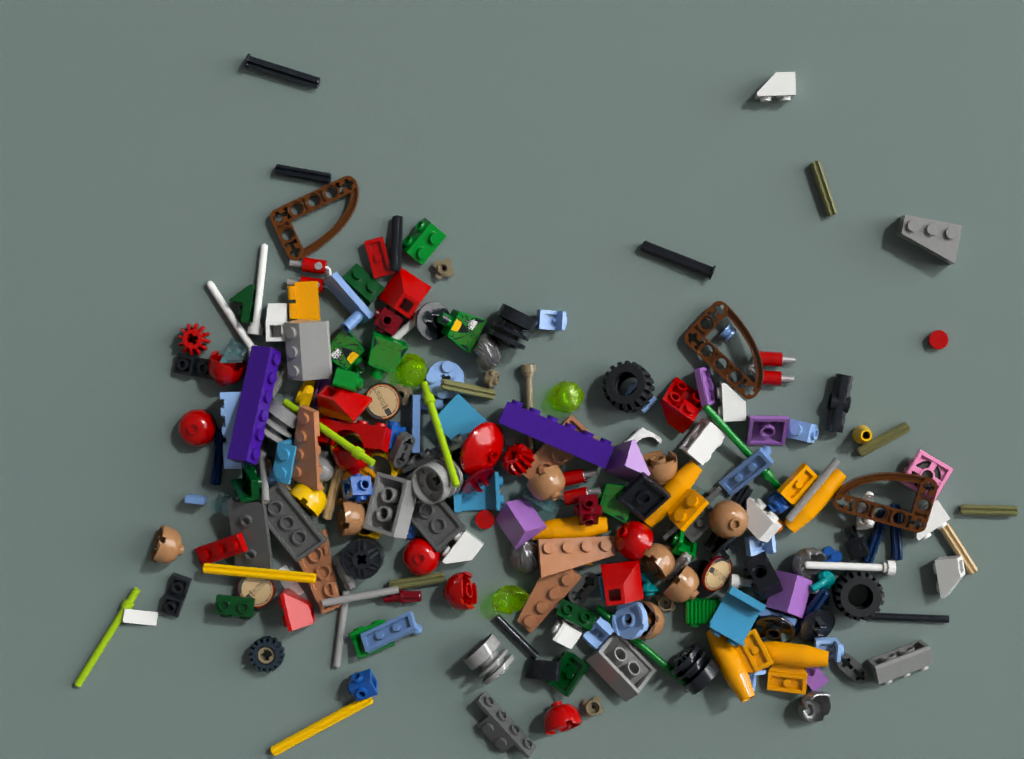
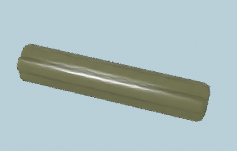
(823, 188)
(467, 389)
(883, 439)
(988, 510)
(417, 581)

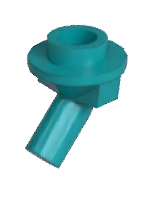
(825, 580)
(648, 588)

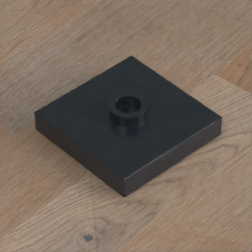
(643, 496)

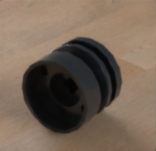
(513, 327)
(363, 546)
(690, 665)

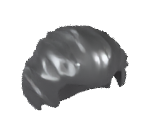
(488, 352)
(804, 555)
(525, 557)
(814, 706)

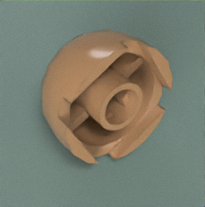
(661, 466)
(547, 485)
(350, 517)
(728, 519)
(167, 545)
(659, 560)
(683, 586)
(655, 621)

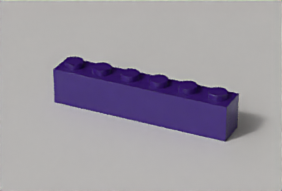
(254, 405)
(555, 434)

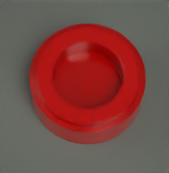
(938, 339)
(485, 519)

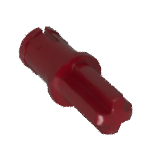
(404, 596)

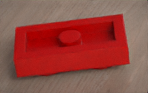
(378, 257)

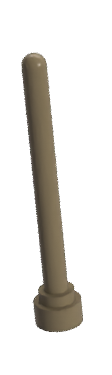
(528, 371)

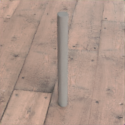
(264, 473)
(813, 489)
(360, 596)
(340, 632)

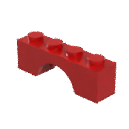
(373, 437)

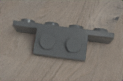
(431, 454)
(700, 524)
(501, 728)

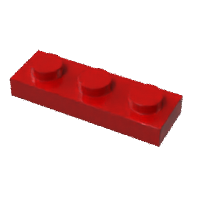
(221, 549)

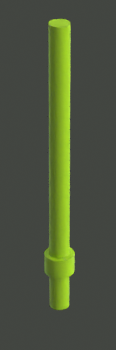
(429, 401)
(356, 451)
(126, 604)

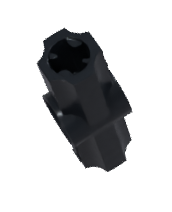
(839, 403)

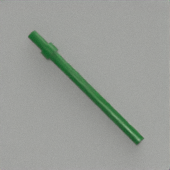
(767, 474)
(640, 644)

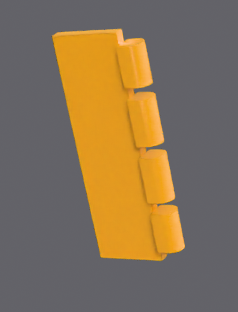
(306, 302)

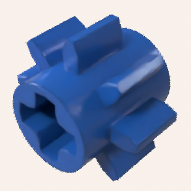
(777, 503)

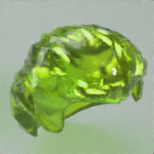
(412, 370)
(566, 396)
(509, 598)

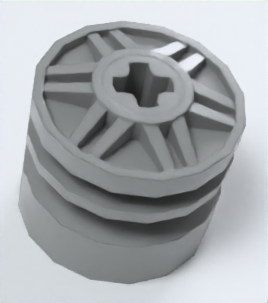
(279, 421)
(432, 481)
(489, 659)

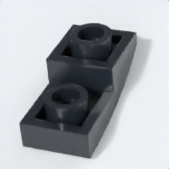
(192, 366)
(175, 595)
(543, 670)

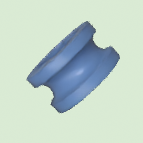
(727, 332)

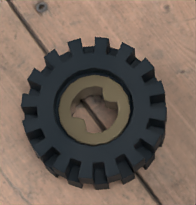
(259, 648)

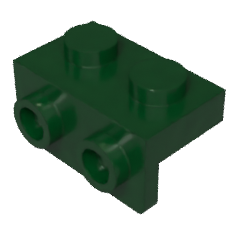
(363, 284)
(248, 486)
(235, 606)
(575, 615)
(571, 672)

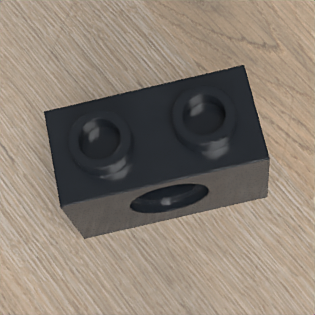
(758, 566)

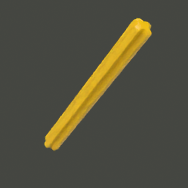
(261, 573)
(319, 726)

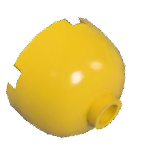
(310, 499)

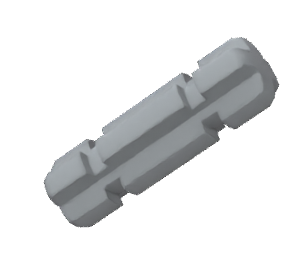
(680, 563)
(349, 584)

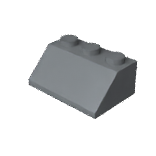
(308, 349)
(390, 506)
(900, 662)
(621, 666)

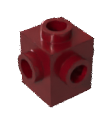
(393, 325)
(588, 509)

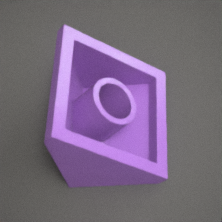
(766, 429)
(627, 461)
(520, 521)
(794, 594)

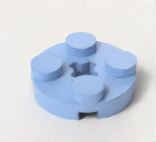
(434, 377)
(639, 620)

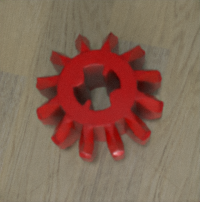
(195, 331)
(517, 459)

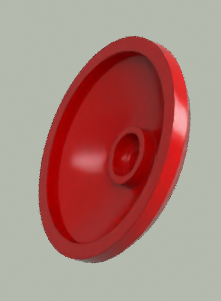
(482, 448)

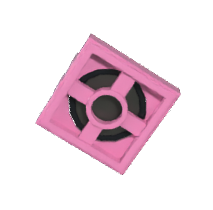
(921, 466)

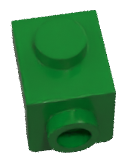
(682, 544)

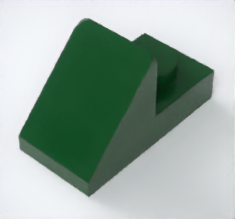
(247, 297)

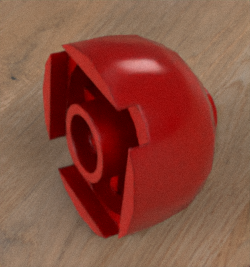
(225, 373)
(197, 427)
(347, 462)
(633, 539)
(420, 557)
(460, 591)
(561, 718)

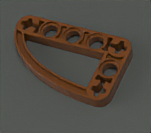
(306, 209)
(716, 354)
(890, 511)

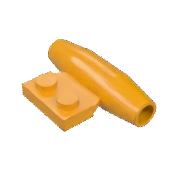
(796, 487)
(684, 502)
(570, 528)
(739, 661)
(789, 665)

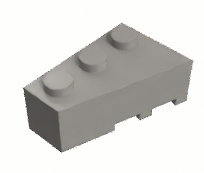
(933, 236)

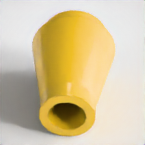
(858, 432)

